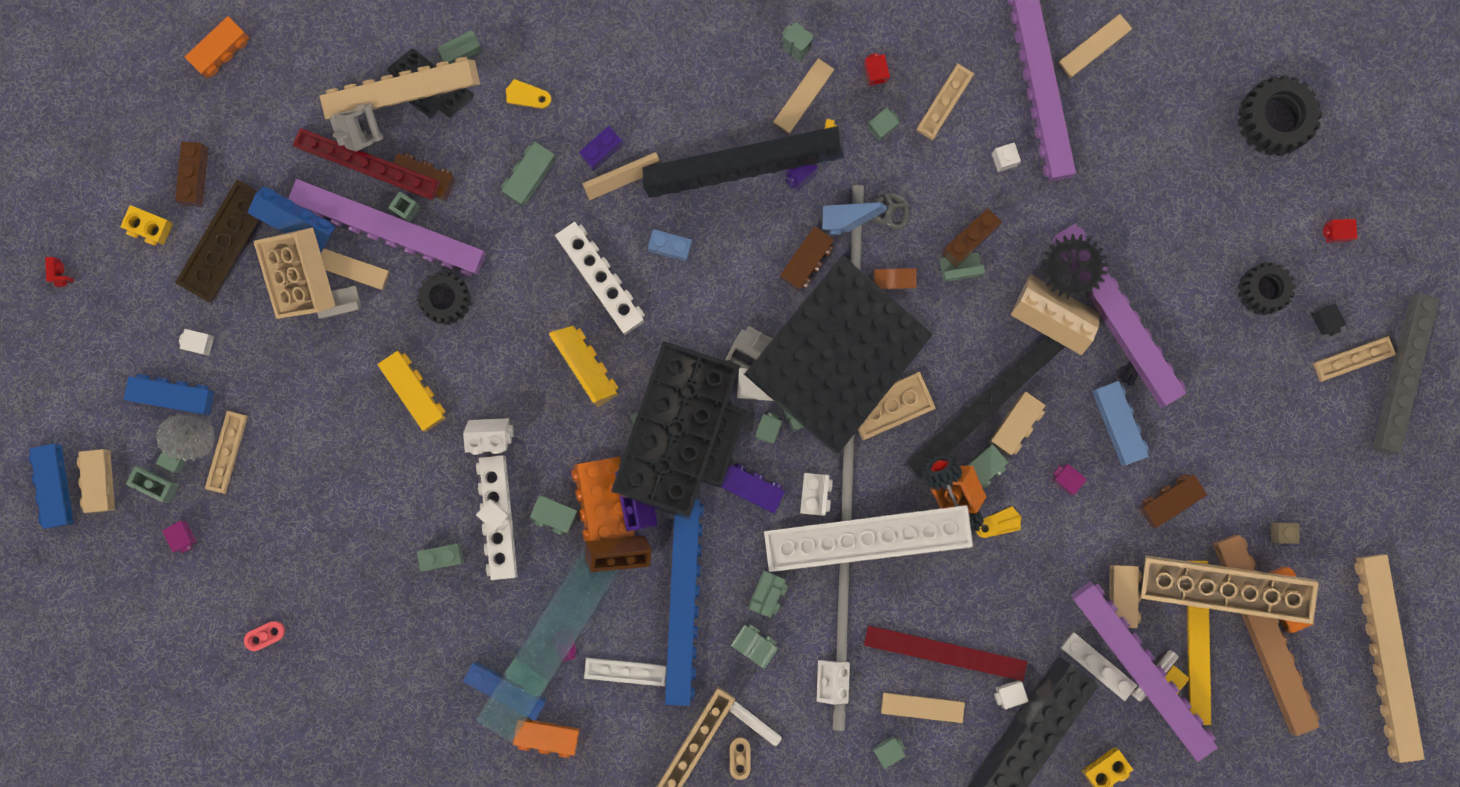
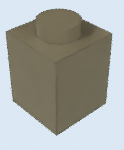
(1285, 533)

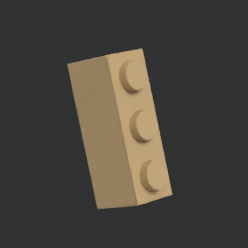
(1017, 424)
(96, 481)
(1125, 593)

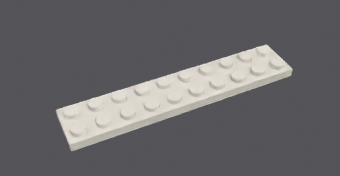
(868, 538)

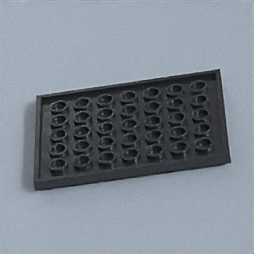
(838, 355)

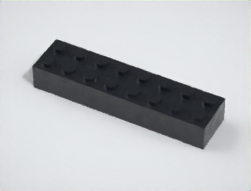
(1037, 728)

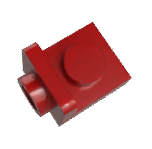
(54, 272)

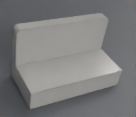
(345, 301)

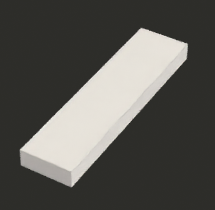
(625, 671)

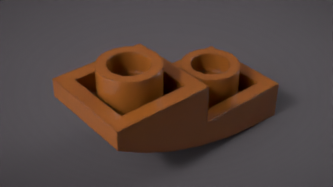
(896, 278)

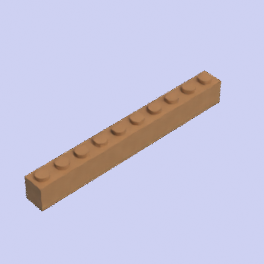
(1272, 648)

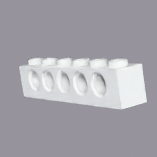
(567, 238)
(508, 568)

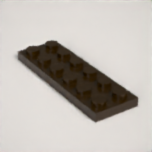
(220, 244)

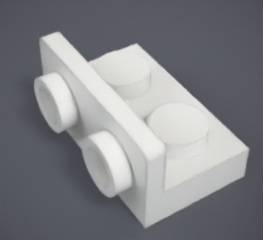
(815, 493)
(833, 682)

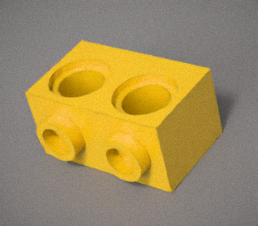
(147, 224)
(1104, 765)

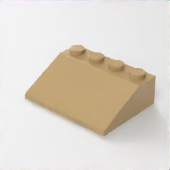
(294, 273)
(1058, 318)

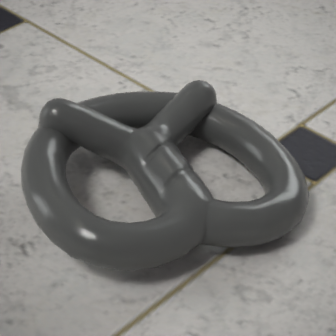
(891, 210)

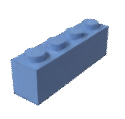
(1120, 423)

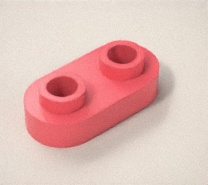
(265, 636)

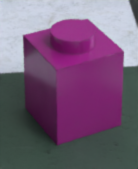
(1068, 479)
(179, 537)

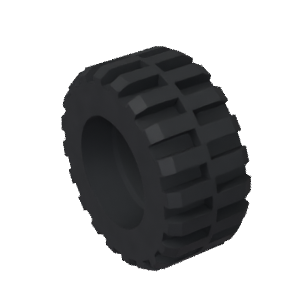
(1300, 101)

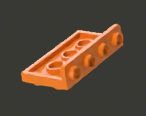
(599, 506)

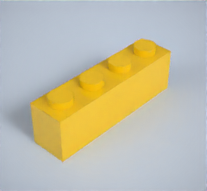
(412, 391)

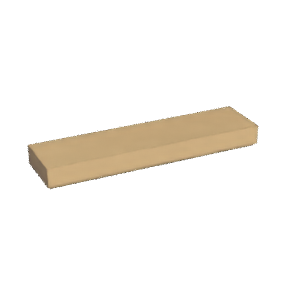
(1095, 46)
(803, 96)
(944, 102)
(619, 176)
(354, 269)
(1354, 358)
(226, 452)
(922, 707)

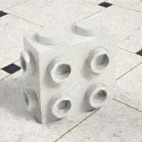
(487, 435)

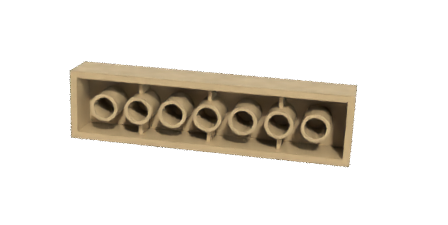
(1229, 589)

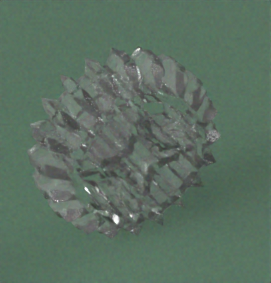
(185, 437)

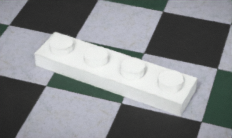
(1099, 666)

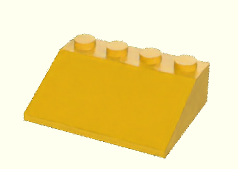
(584, 365)

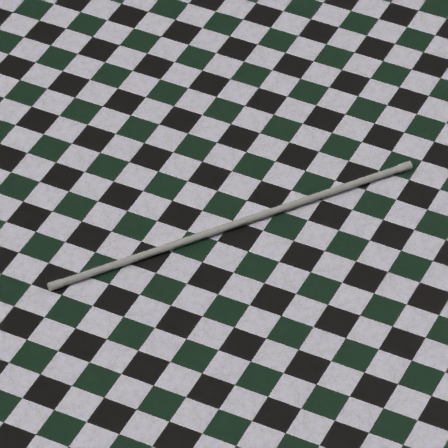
(844, 568)

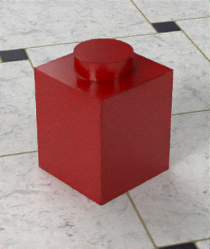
(876, 69)
(1340, 230)

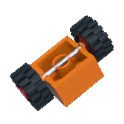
(955, 486)

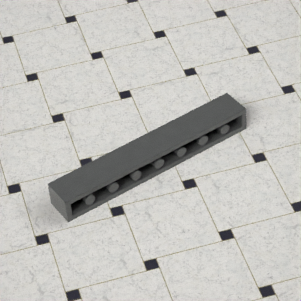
(1405, 373)

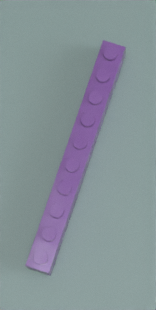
(1042, 89)
(388, 228)
(1128, 330)
(1145, 673)

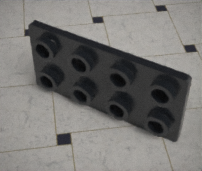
(447, 103)

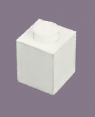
(1006, 157)
(196, 342)
(493, 516)
(1011, 695)

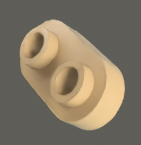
(740, 758)

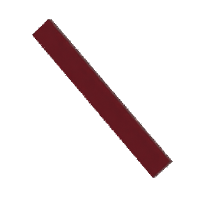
(366, 164)
(945, 653)

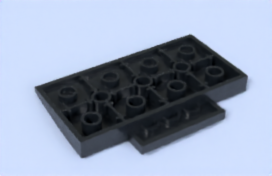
(680, 431)

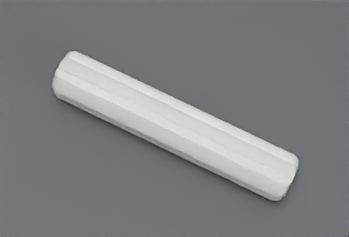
(1166, 662)
(755, 723)

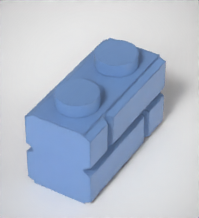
(669, 245)

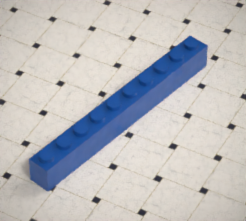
(683, 608)

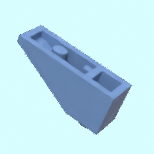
(849, 216)

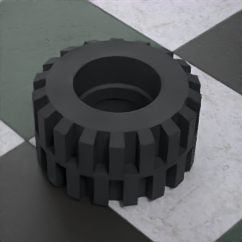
(1252, 295)
(456, 310)

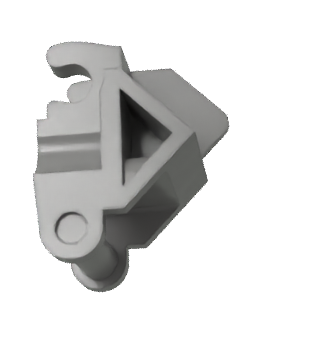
(348, 130)
(750, 343)

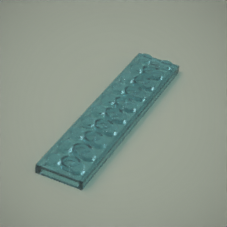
(545, 649)

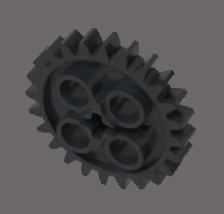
(1093, 266)

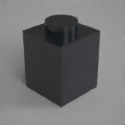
(1329, 320)

